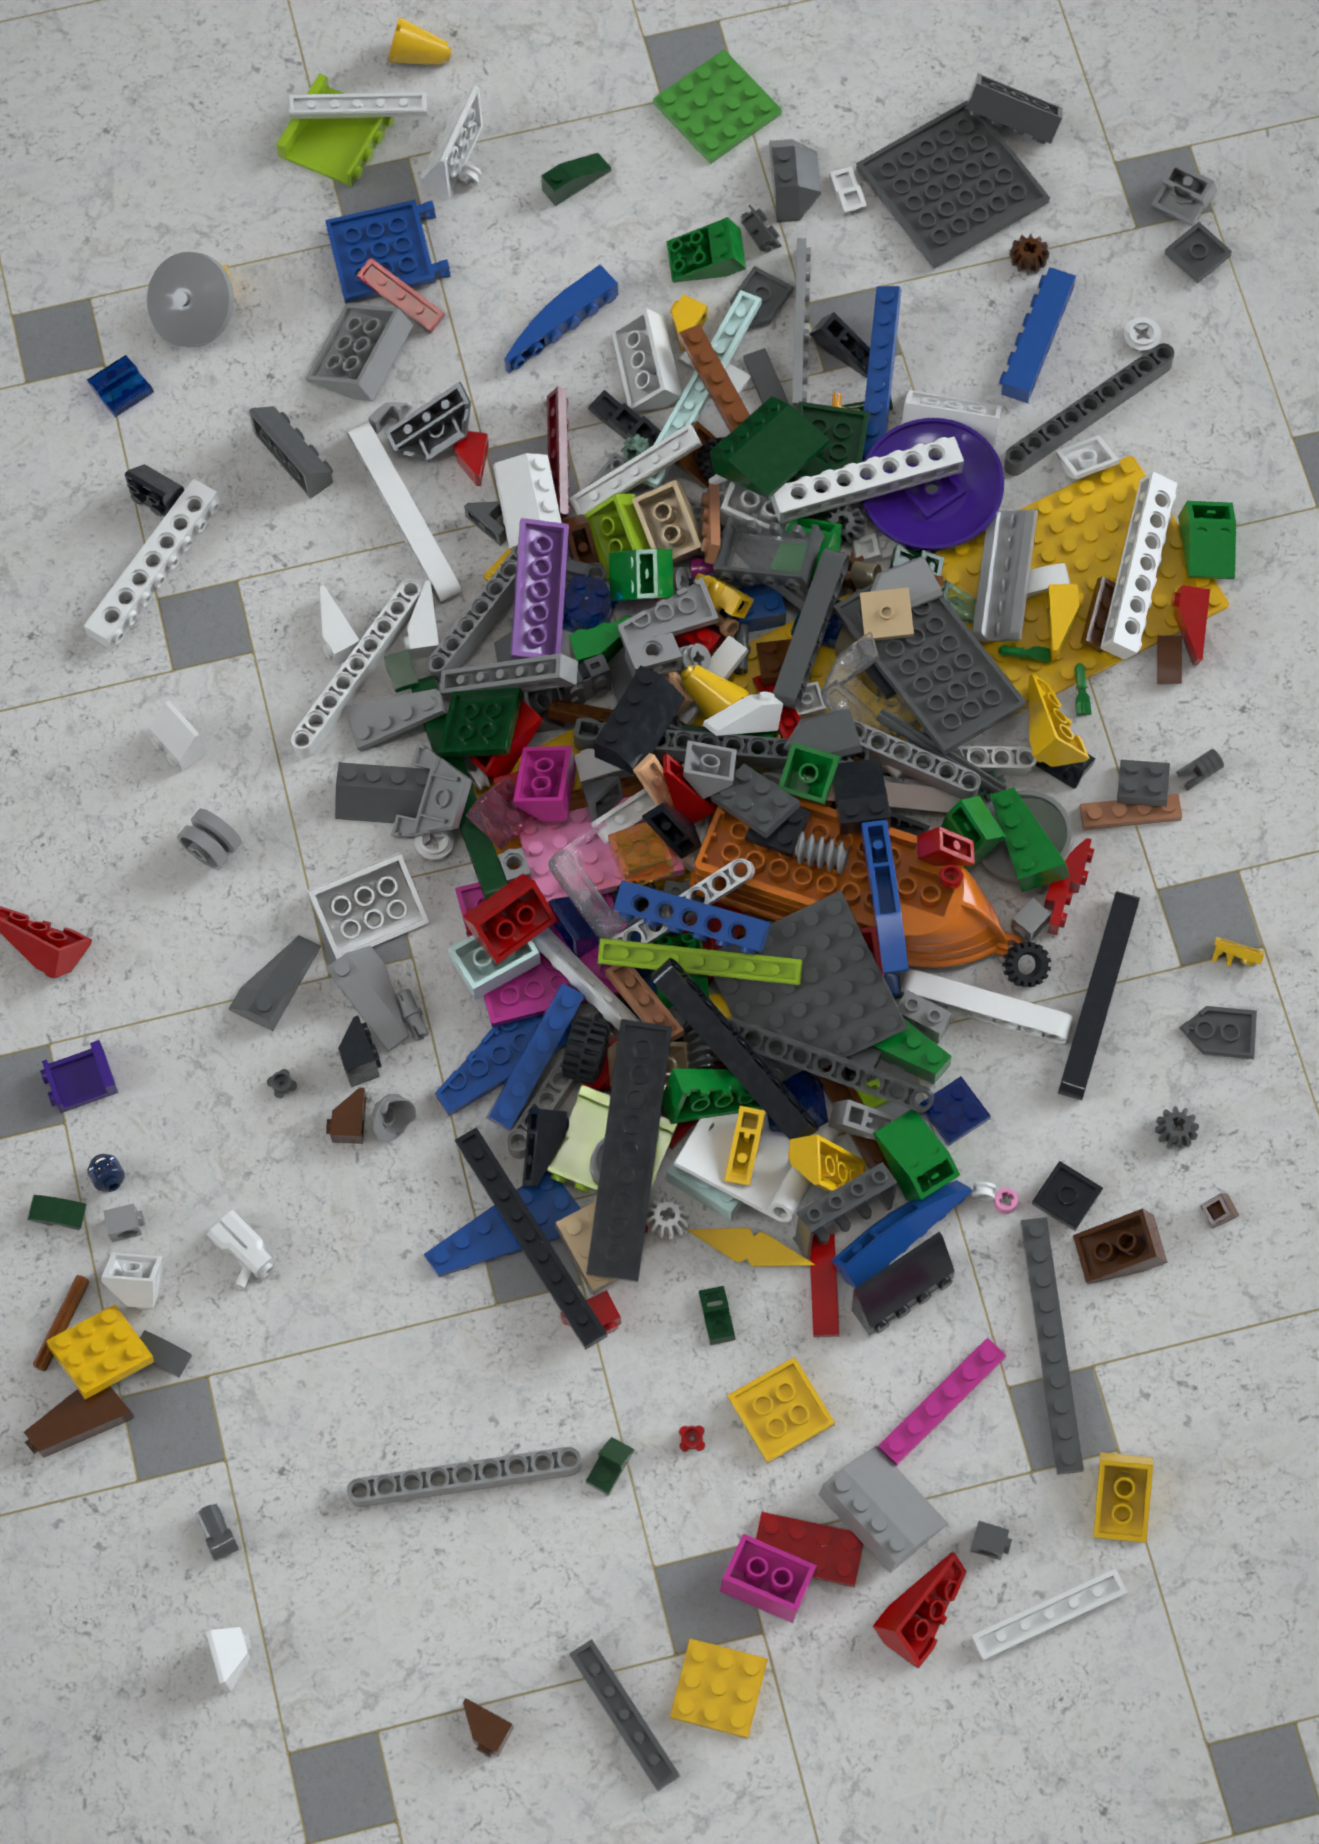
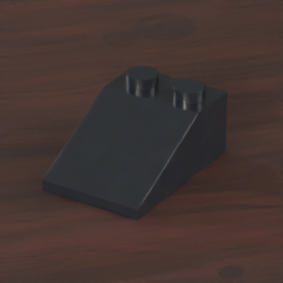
(860, 795)

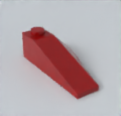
(44, 947)
(915, 1616)

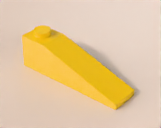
(1049, 728)
(824, 1162)

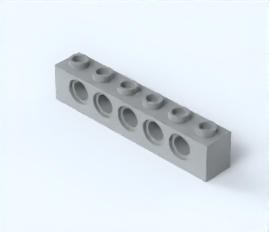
(525, 673)

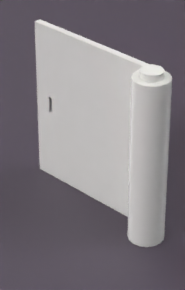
(775, 1183)

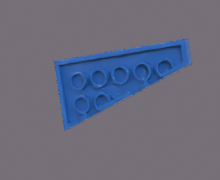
(489, 1064)
(489, 1235)

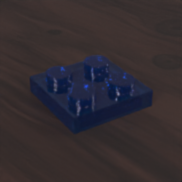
(955, 1111)

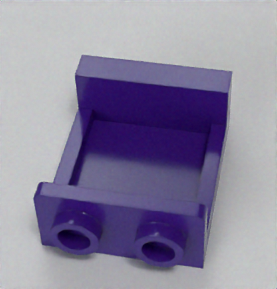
(79, 1078)

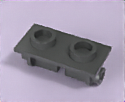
(756, 221)

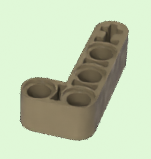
(862, 576)

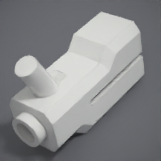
(244, 1245)

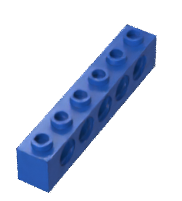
(631, 893)

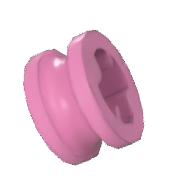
(998, 1198)

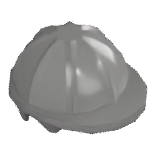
(392, 1117)

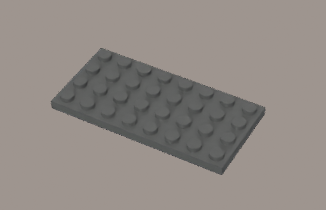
(940, 673)

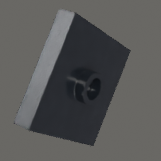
(1067, 1195)

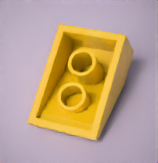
(1123, 1497)

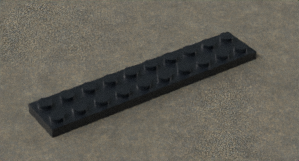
(629, 1151)

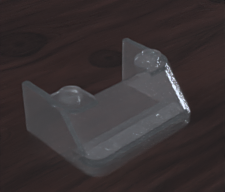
(847, 691)
(567, 869)

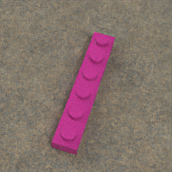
(941, 1402)

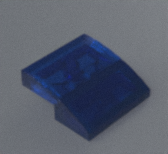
(120, 386)

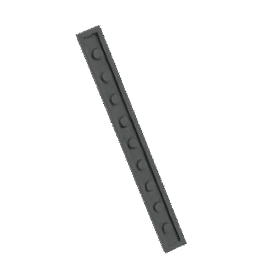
(1052, 1346)

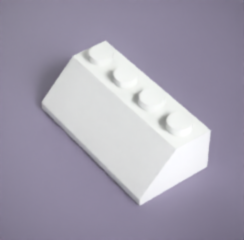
(641, 350)
(978, 415)
(525, 492)

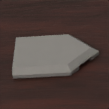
(912, 574)

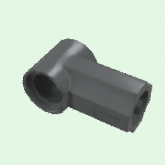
(576, 568)
(219, 1537)

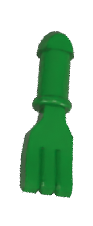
(1035, 653)
(1082, 700)

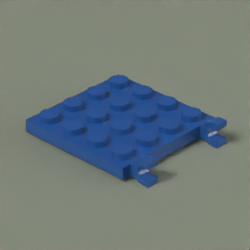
(391, 238)

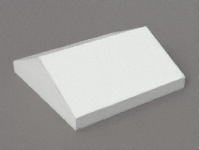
(1086, 457)

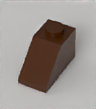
(580, 540)
(348, 1119)
(487, 1729)

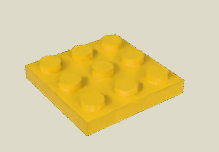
(100, 1351)
(781, 1410)
(718, 1688)

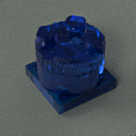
(587, 604)

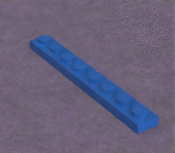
(881, 363)

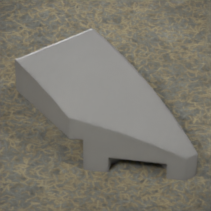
(384, 414)

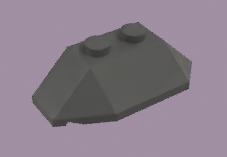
(794, 178)
(433, 426)

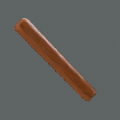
(62, 1320)

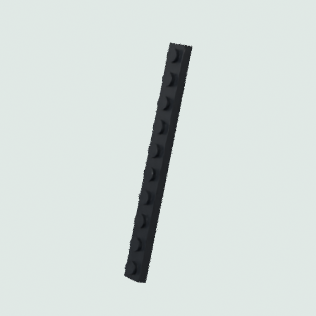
(531, 1238)

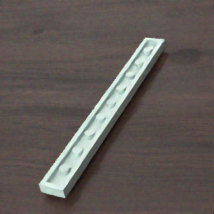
(695, 394)

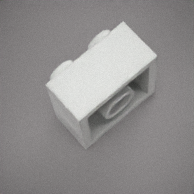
(811, 702)

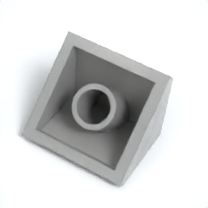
(709, 767)

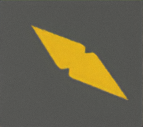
(758, 1249)

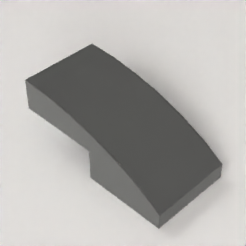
(166, 1354)

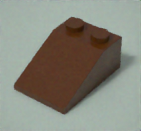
(1120, 1247)

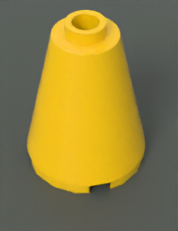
(417, 46)
(710, 691)

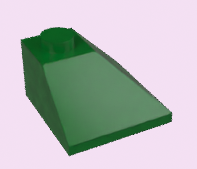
(809, 773)

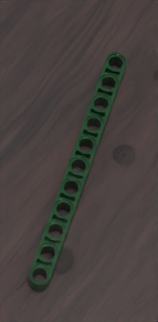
(477, 843)

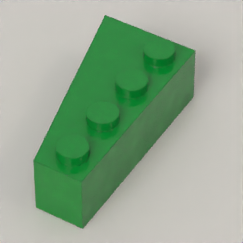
(1030, 849)
(915, 1054)
(704, 1094)

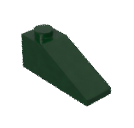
(573, 176)

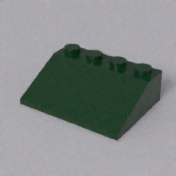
(768, 448)

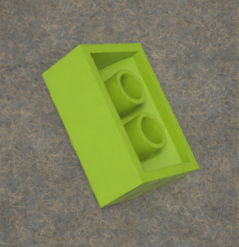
(616, 527)

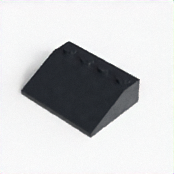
(903, 1285)

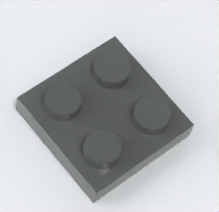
(1198, 252)
(1143, 783)

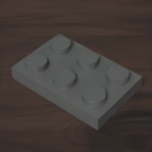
(756, 801)

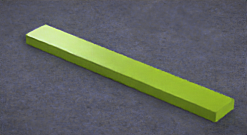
(701, 961)

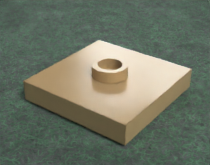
(887, 613)

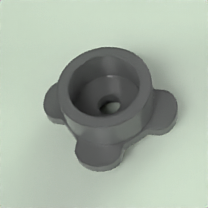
(281, 1076)

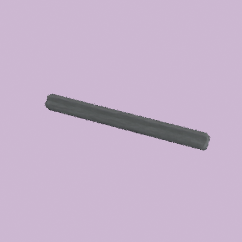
(926, 743)

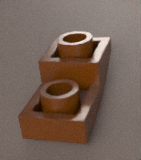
(1169, 659)

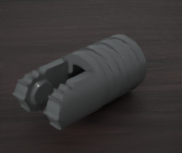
(1203, 767)

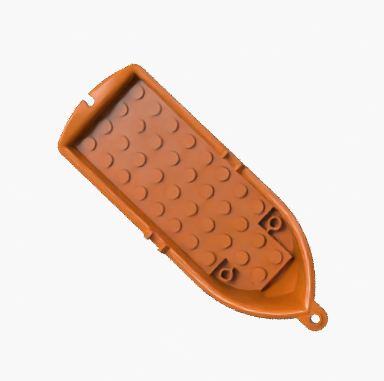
(939, 922)

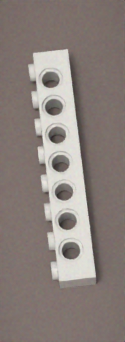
(858, 489)
(194, 496)
(1139, 566)

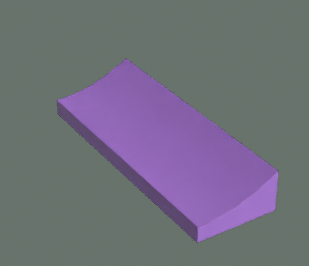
(539, 588)

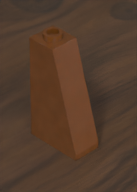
(76, 1421)

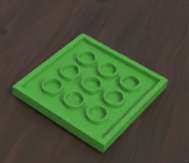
(717, 106)

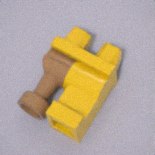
(728, 598)

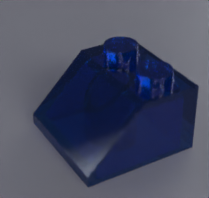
(573, 927)

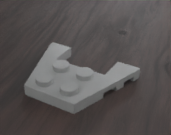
(442, 797)

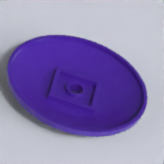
(960, 506)

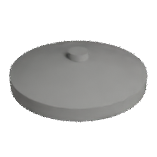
(190, 299)
(1053, 821)

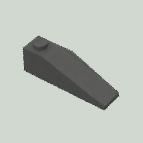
(272, 988)

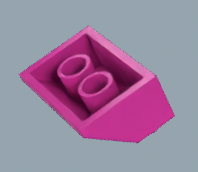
(546, 782)
(767, 1578)

